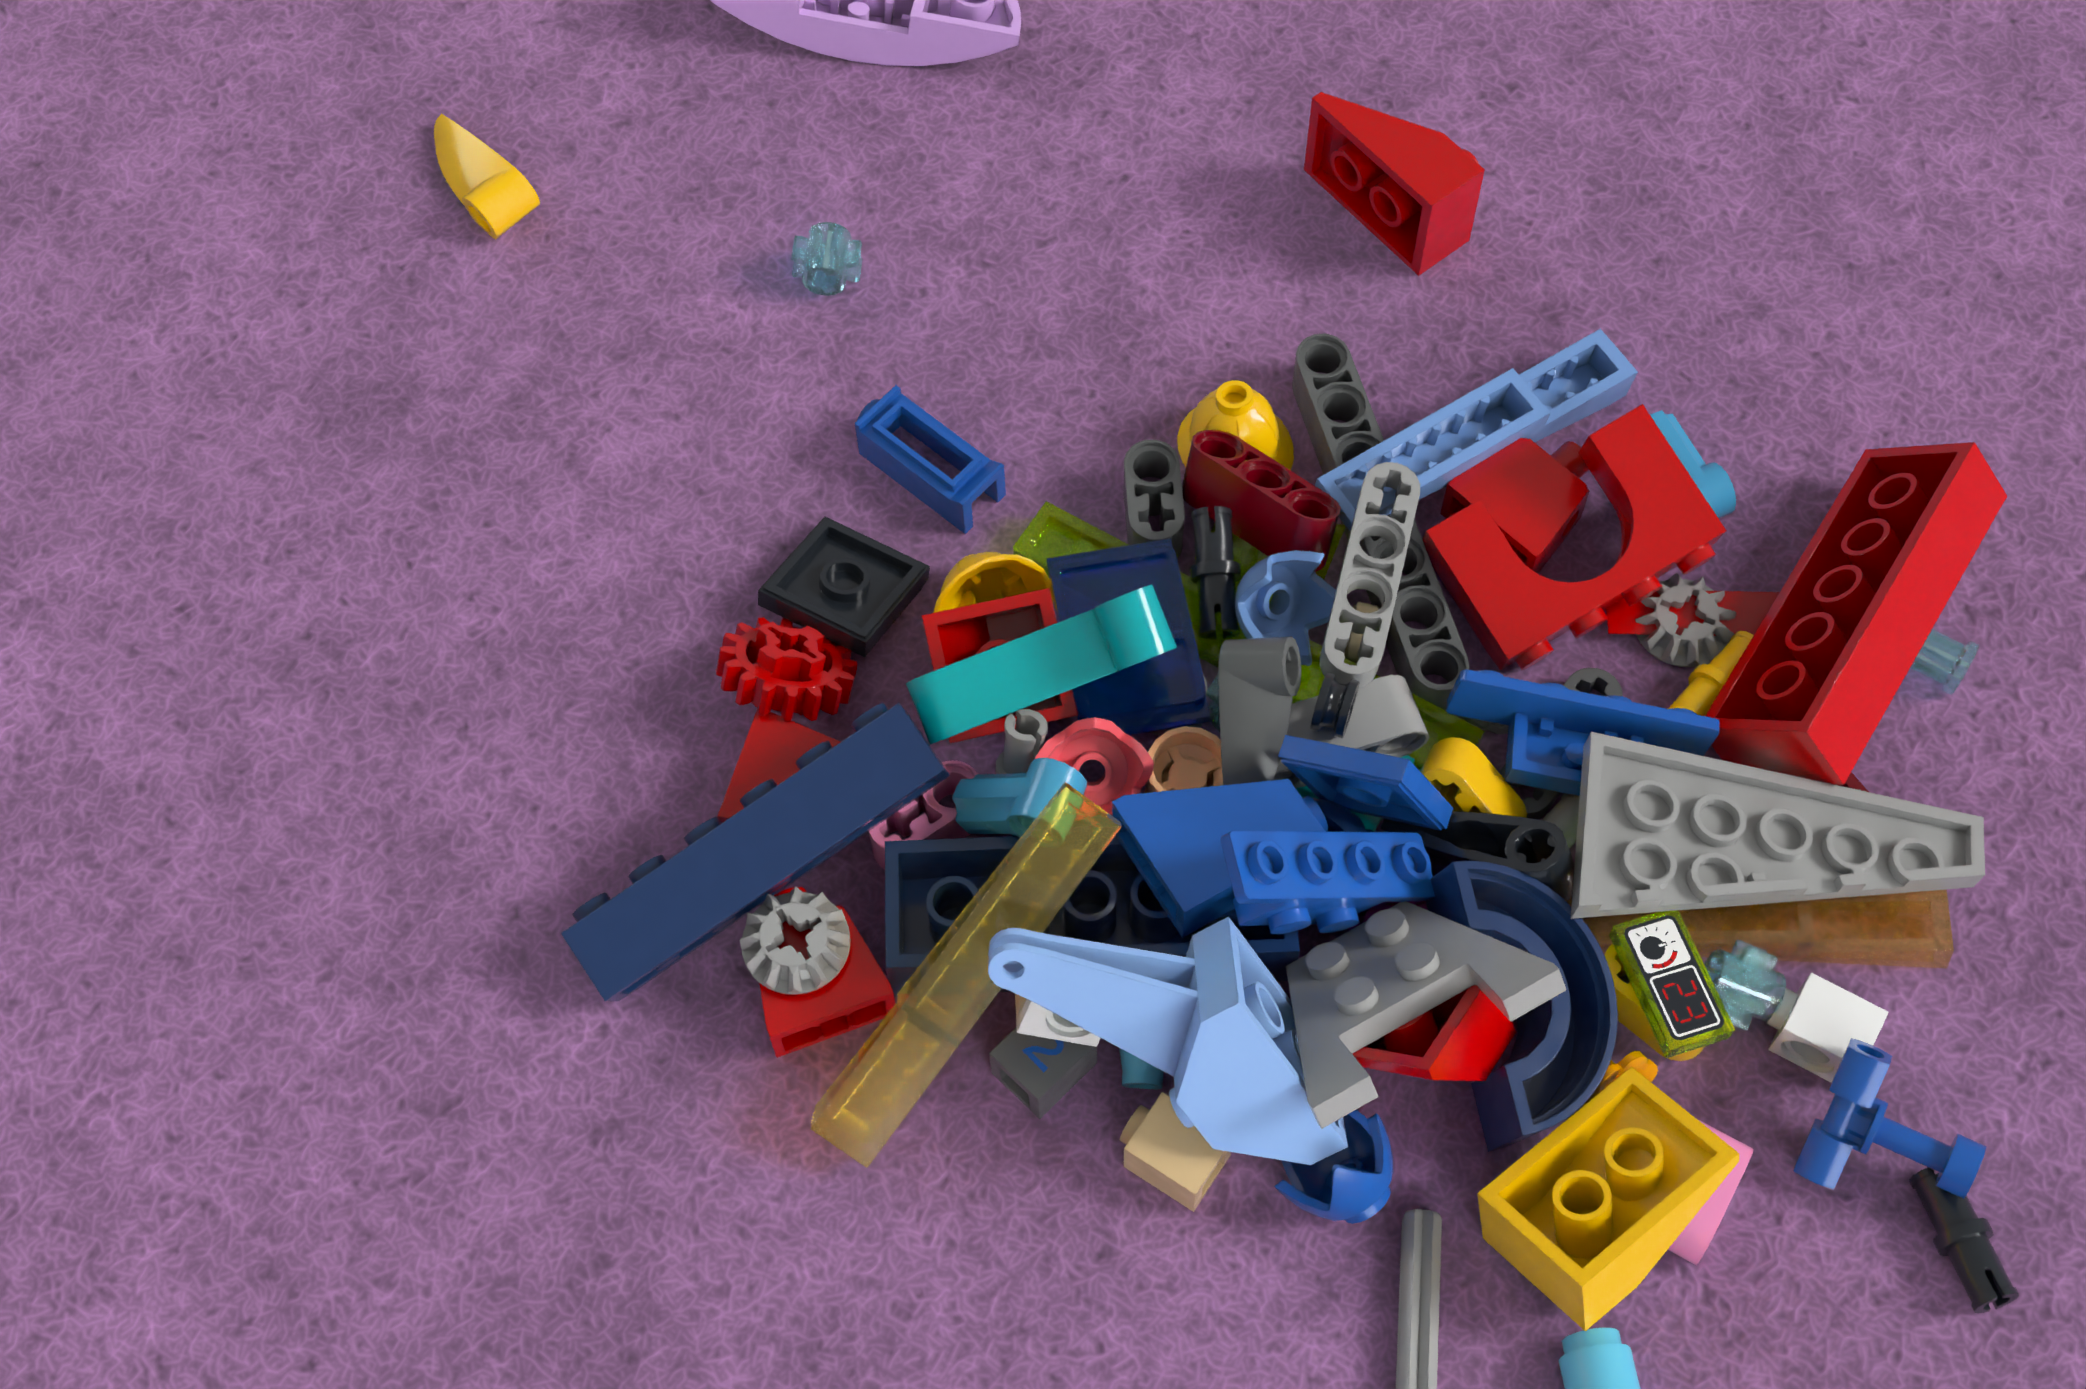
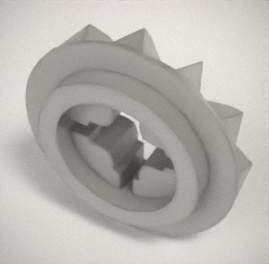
(1697, 642)
(784, 968)

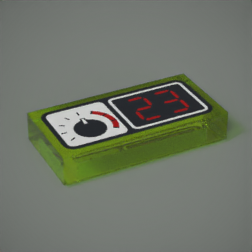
(1671, 982)

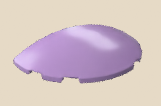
(887, 29)

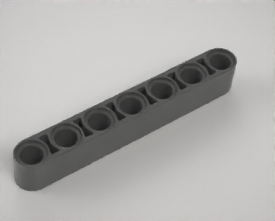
(1419, 594)

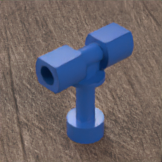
(1858, 1120)

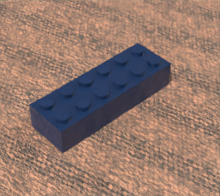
(1113, 905)

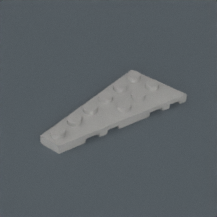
(1715, 833)

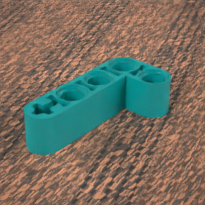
(1041, 664)

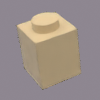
(1170, 1154)

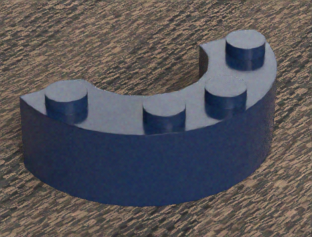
(1561, 1043)

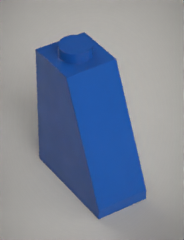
(1178, 844)

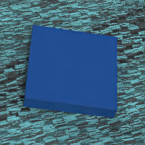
(1366, 782)

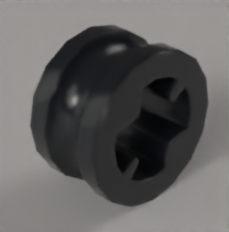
(1334, 705)

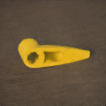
(482, 179)

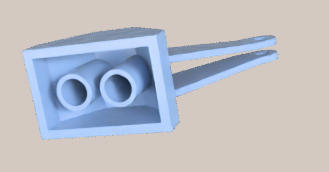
(1200, 1017)

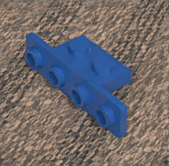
(1553, 723)
(1322, 876)

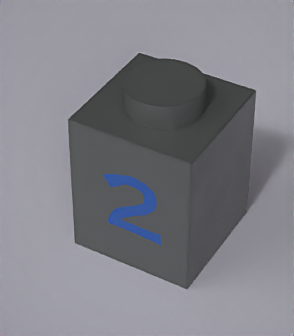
(1040, 1068)

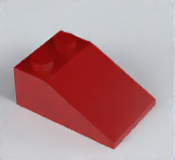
(1394, 178)

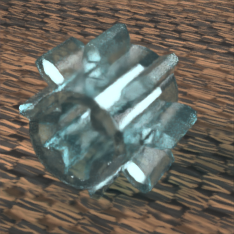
(826, 258)
(1746, 982)

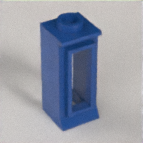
(944, 495)

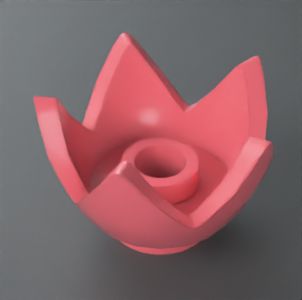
(1123, 757)

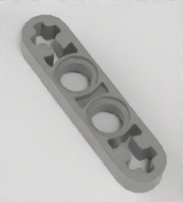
(1370, 573)

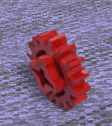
(785, 669)

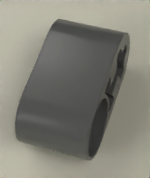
(1156, 498)

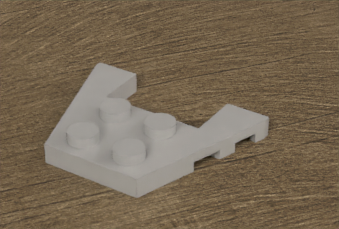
(1387, 976)

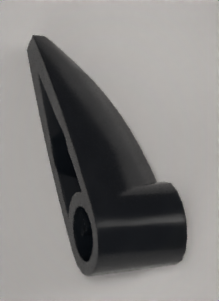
(1505, 840)

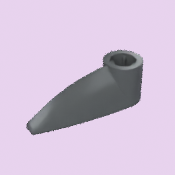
(1255, 704)

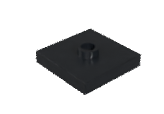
(844, 586)

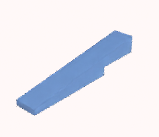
(1490, 418)

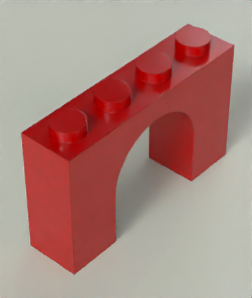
(1662, 528)

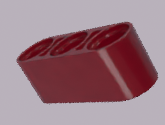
(1267, 501)

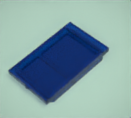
(1158, 691)

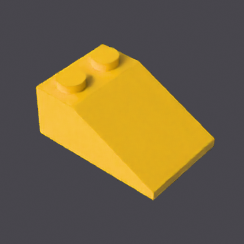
(1604, 1196)

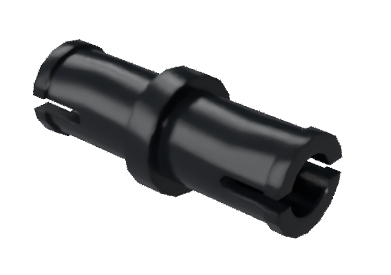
(1215, 572)
(1966, 1243)

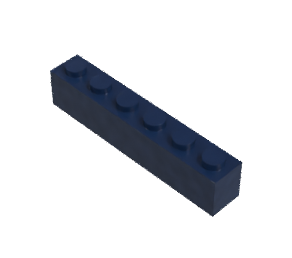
(753, 853)

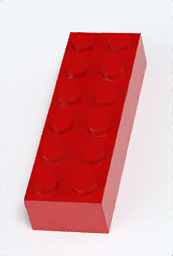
(1856, 611)

